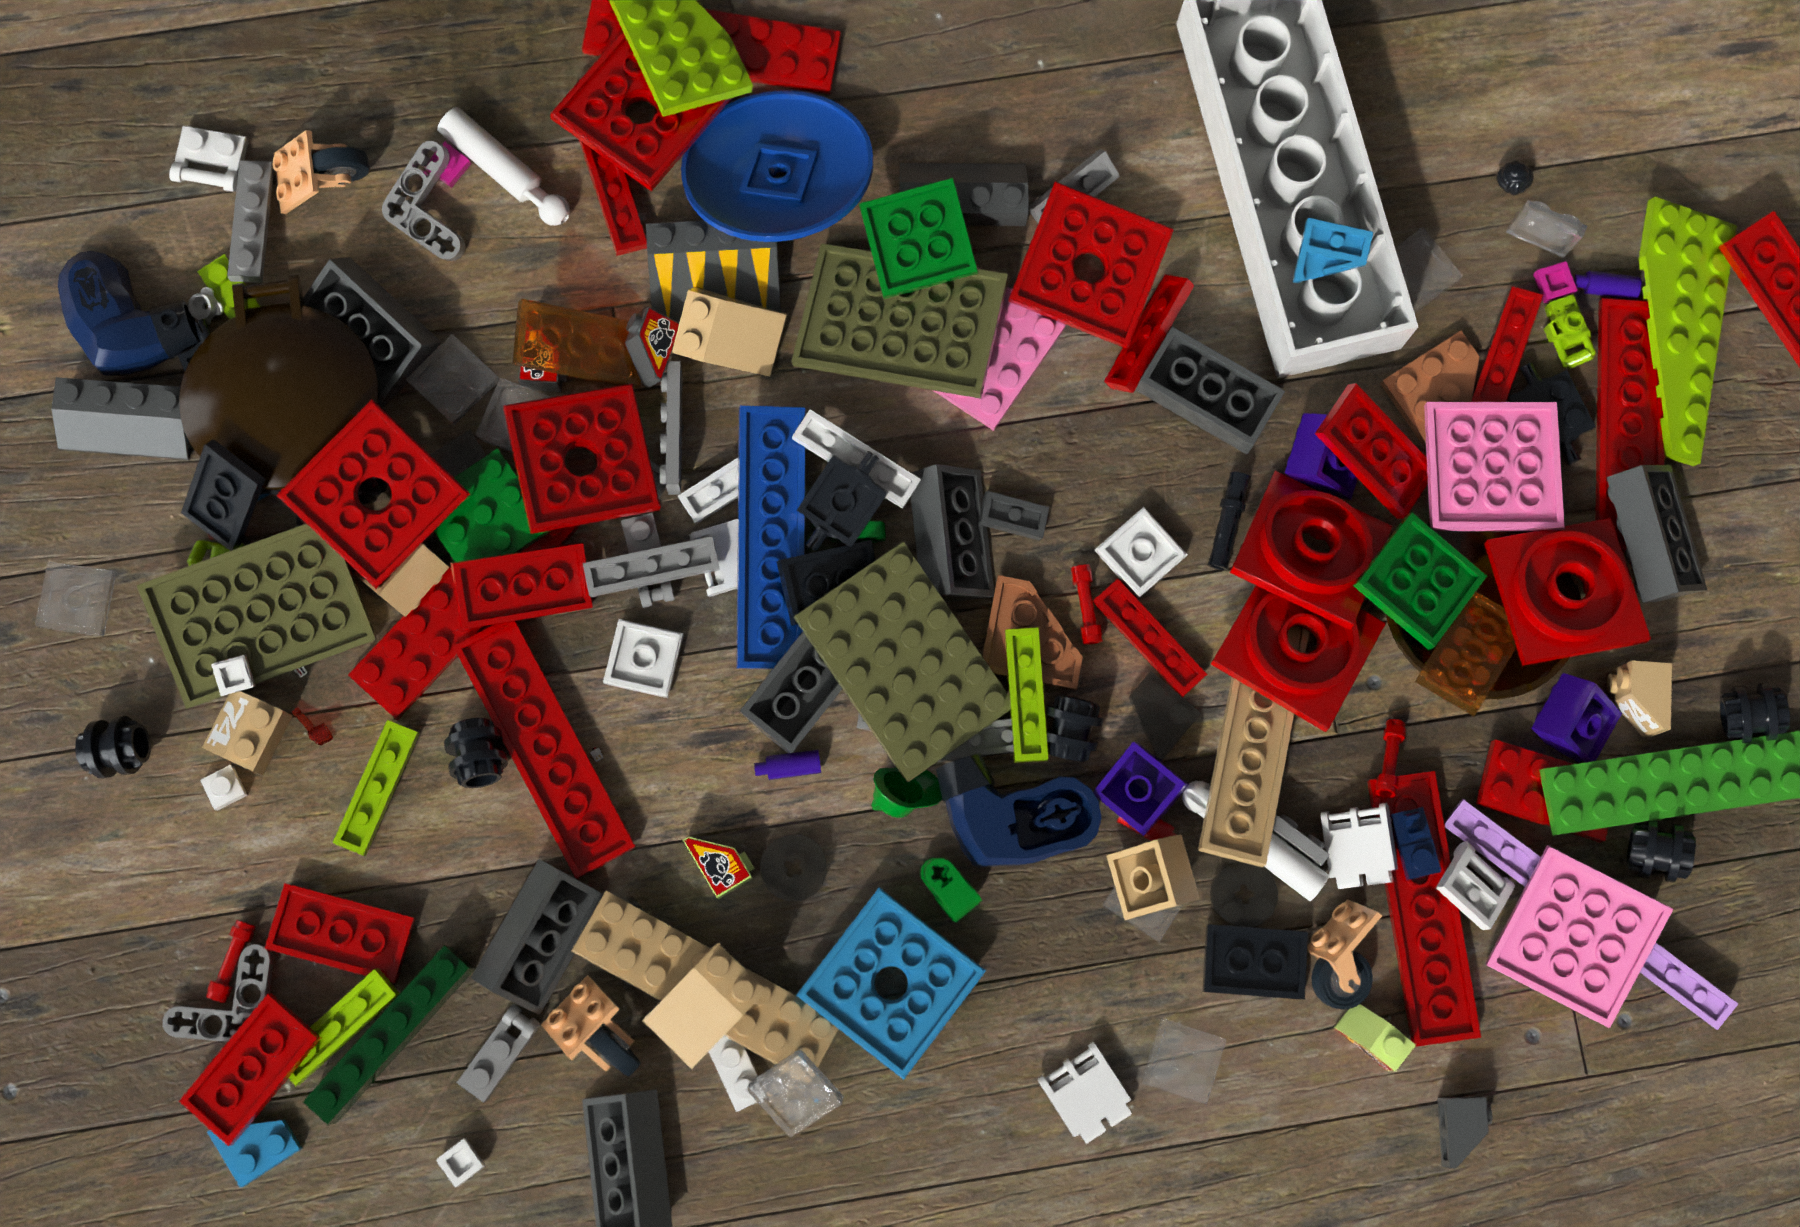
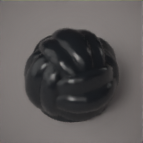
(1515, 177)

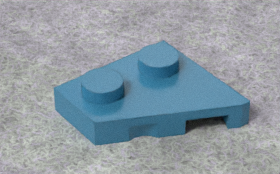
(1330, 249)
(257, 1150)

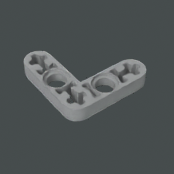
(412, 210)
(241, 1008)

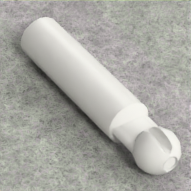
(502, 165)
(1282, 858)

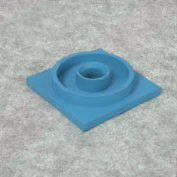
(936, 974)

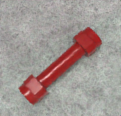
(1082, 577)
(1387, 781)
(220, 989)

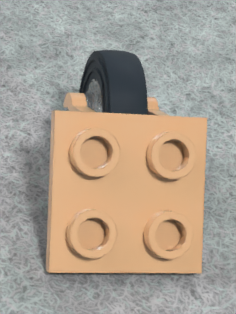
(307, 166)
(1341, 974)
(581, 1019)

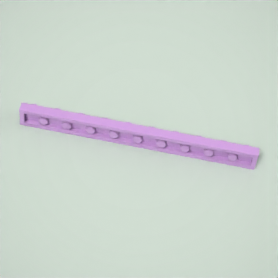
(1660, 966)

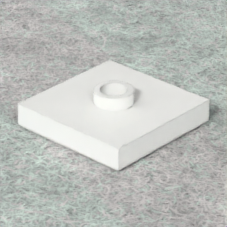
(1141, 552)
(643, 658)

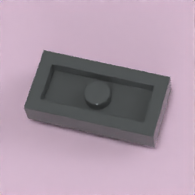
(1013, 515)

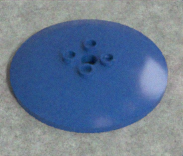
(772, 132)

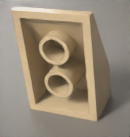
(729, 332)
(704, 1005)

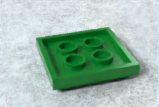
(918, 238)
(491, 517)
(1420, 581)

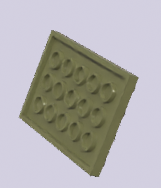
(917, 339)
(272, 600)
(904, 661)

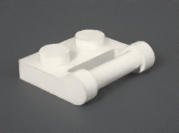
(209, 149)
(1469, 892)

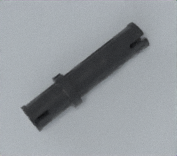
(1231, 511)

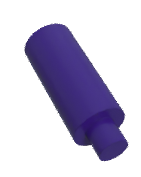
(1609, 284)
(789, 765)

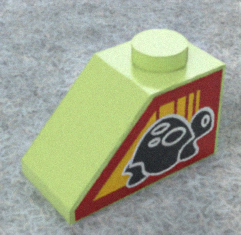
(720, 865)
(1375, 1037)

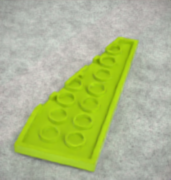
(682, 53)
(1686, 307)

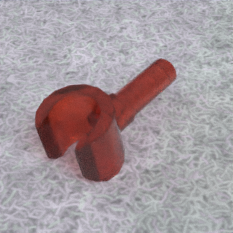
(318, 734)

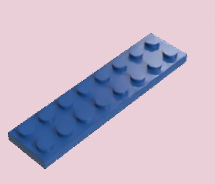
(768, 530)

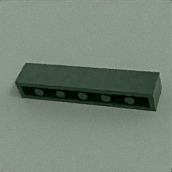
(388, 1035)

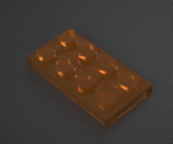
(573, 343)
(1470, 655)

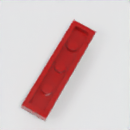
(616, 203)
(1149, 333)
(1508, 346)
(1149, 638)

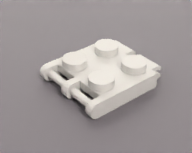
(726, 544)
(1360, 847)
(1087, 1094)

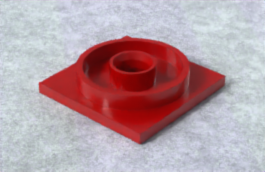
(597, 116)
(1123, 241)
(597, 420)
(329, 502)
(1284, 565)
(1541, 617)
(1303, 683)

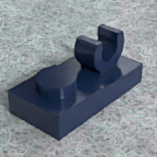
(1415, 843)

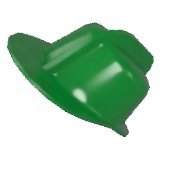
(900, 797)

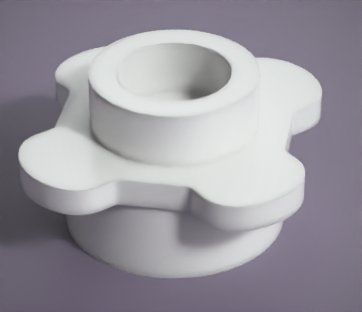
(197, 305)

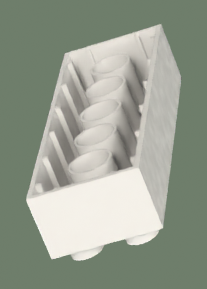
(1288, 155)

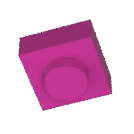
(456, 166)
(1555, 282)

